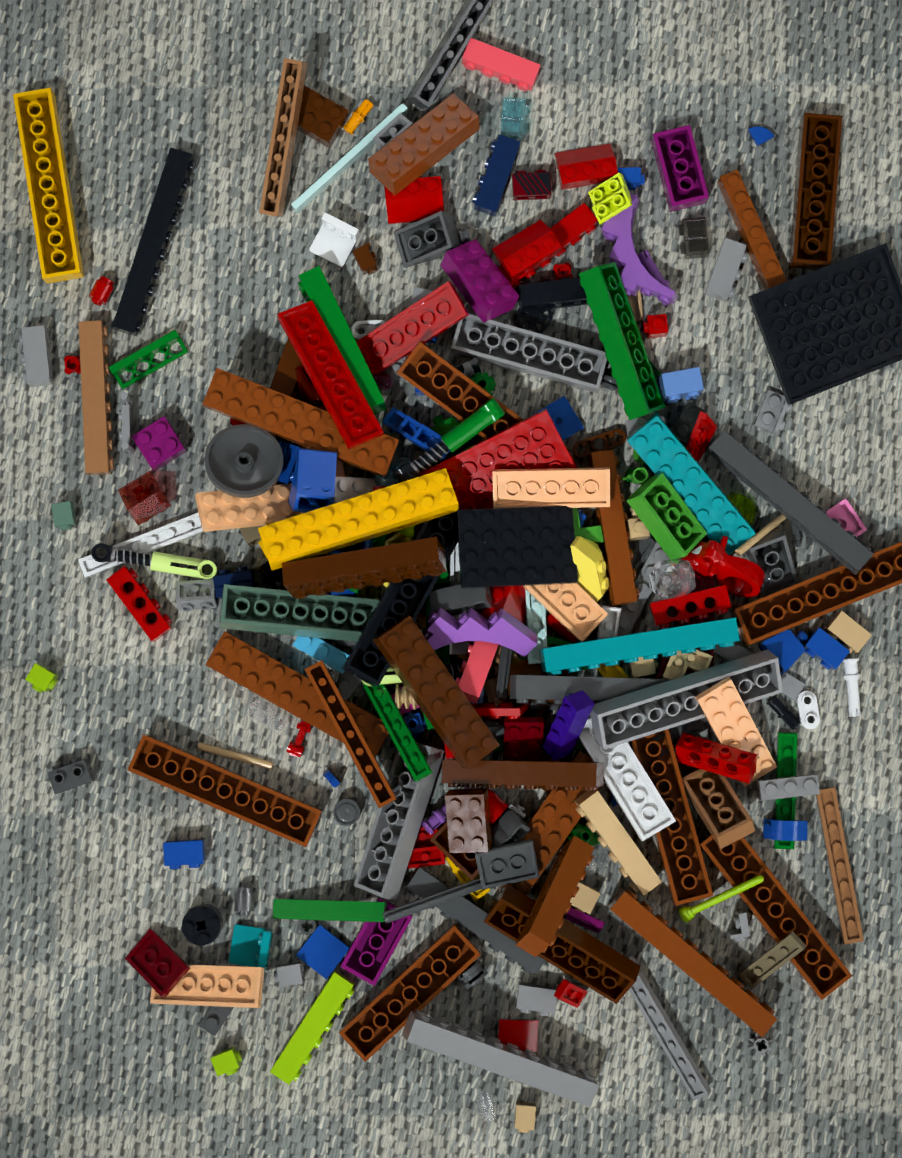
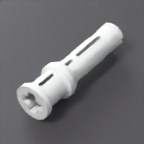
(851, 676)

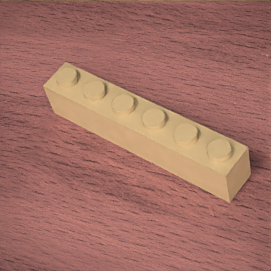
(618, 842)

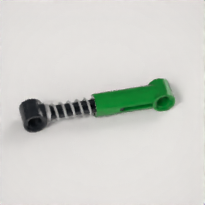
(453, 439)

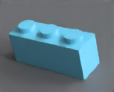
(322, 651)

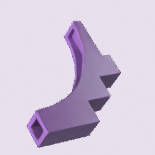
(634, 274)
(471, 626)

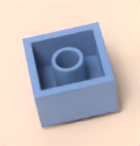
(680, 385)

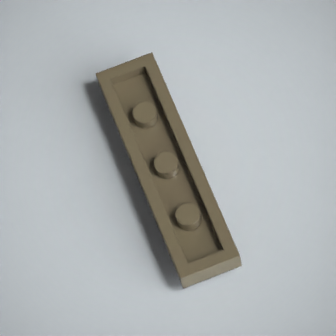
(772, 960)

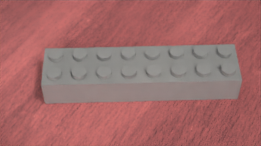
(530, 352)
(397, 828)

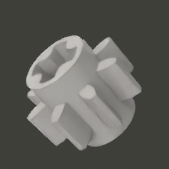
(760, 1049)

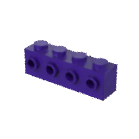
(568, 725)

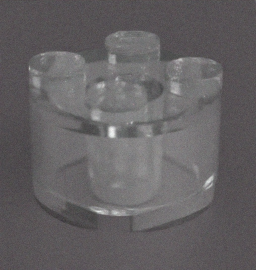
(672, 578)

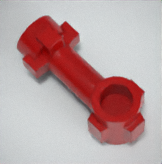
(296, 748)

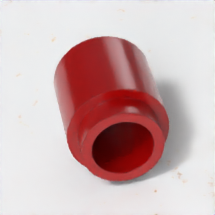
(101, 291)

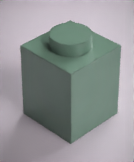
(64, 515)

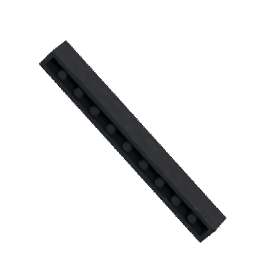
(153, 242)

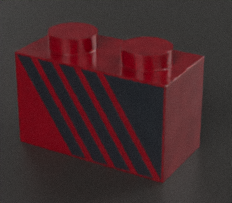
(531, 185)

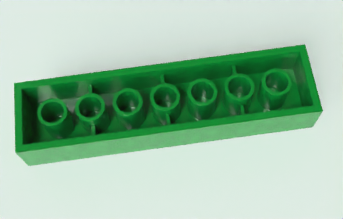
(316, 289)
(621, 340)

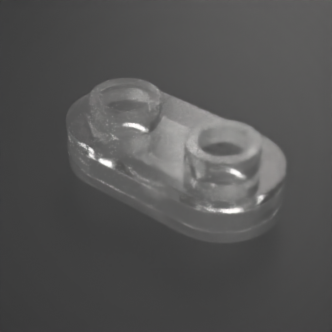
(596, 864)

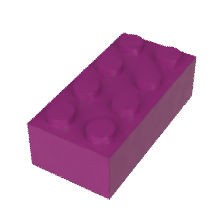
(679, 168)
(479, 280)
(375, 946)

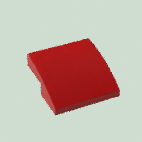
(425, 851)
(519, 1032)

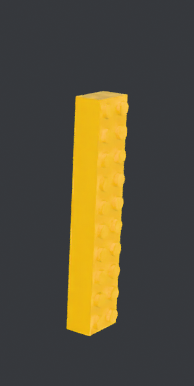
(48, 185)
(359, 519)

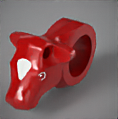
(739, 575)

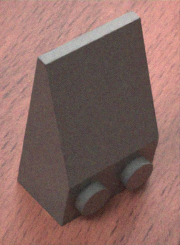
(427, 239)
(775, 559)

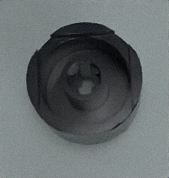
(191, 924)

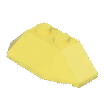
(590, 567)

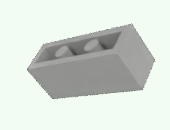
(726, 270)
(36, 356)
(787, 787)

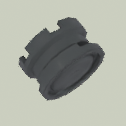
(346, 811)
(470, 973)

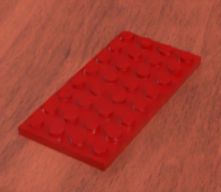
(525, 445)

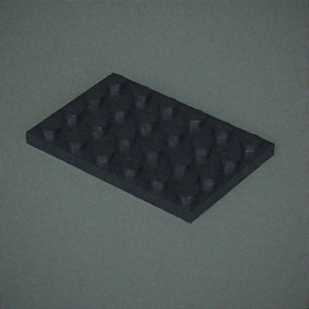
(516, 546)

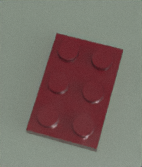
(523, 738)
(157, 963)

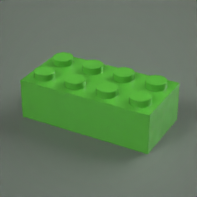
(666, 516)

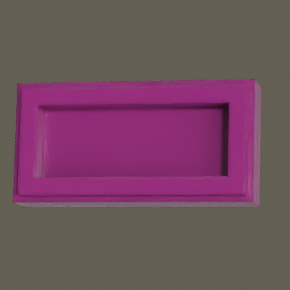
(584, 920)

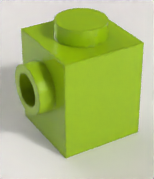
(42, 678)
(226, 1061)

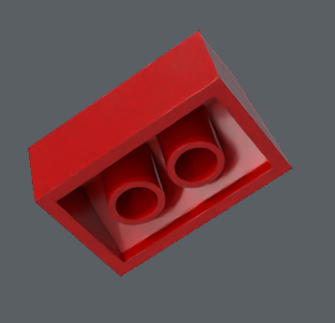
(585, 166)
(415, 201)
(527, 249)
(510, 599)

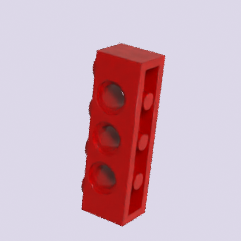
(118, 583)
(718, 594)
(716, 758)

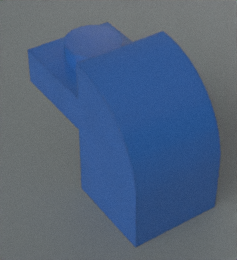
(785, 830)

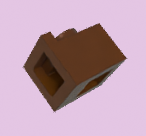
(365, 259)

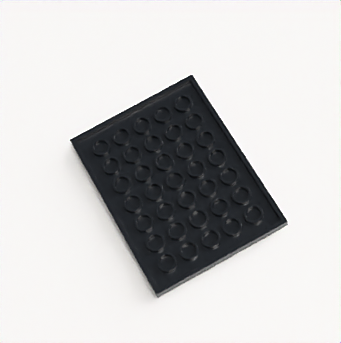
(832, 323)

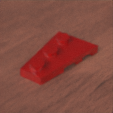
(701, 435)
(503, 709)

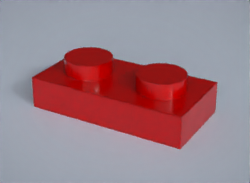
(570, 993)

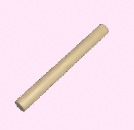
(760, 534)
(235, 755)

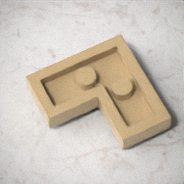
(679, 663)

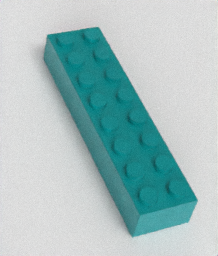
(703, 497)

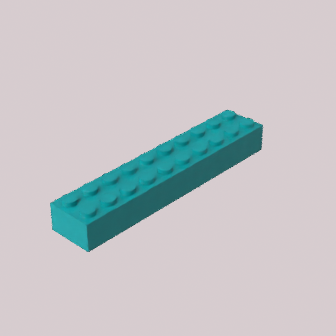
(637, 645)

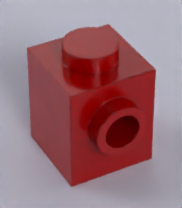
(656, 326)

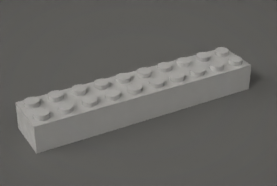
(675, 703)
(500, 1058)

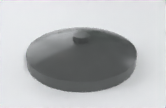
(243, 461)

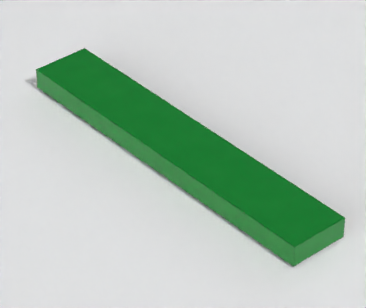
(399, 731)
(786, 767)
(329, 910)

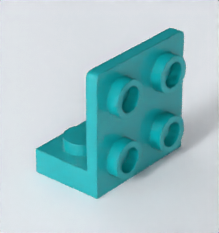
(250, 946)

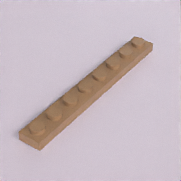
(839, 866)

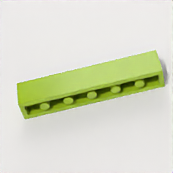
(312, 1027)

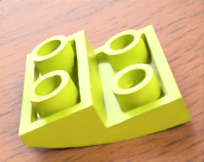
(610, 198)

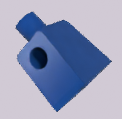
(786, 647)

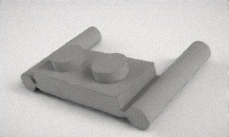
(125, 417)

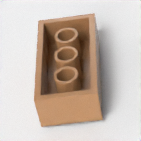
(718, 806)

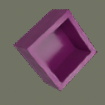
(159, 443)

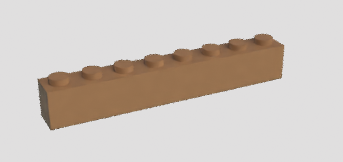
(283, 137)
(95, 398)

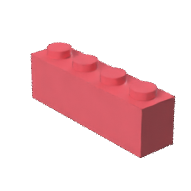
(500, 64)
(476, 669)

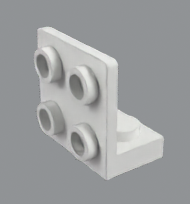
(334, 240)

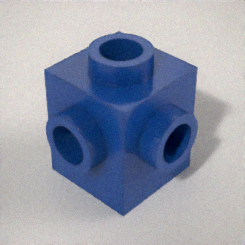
(420, 723)

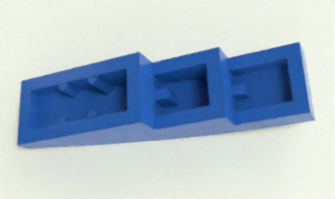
(412, 430)

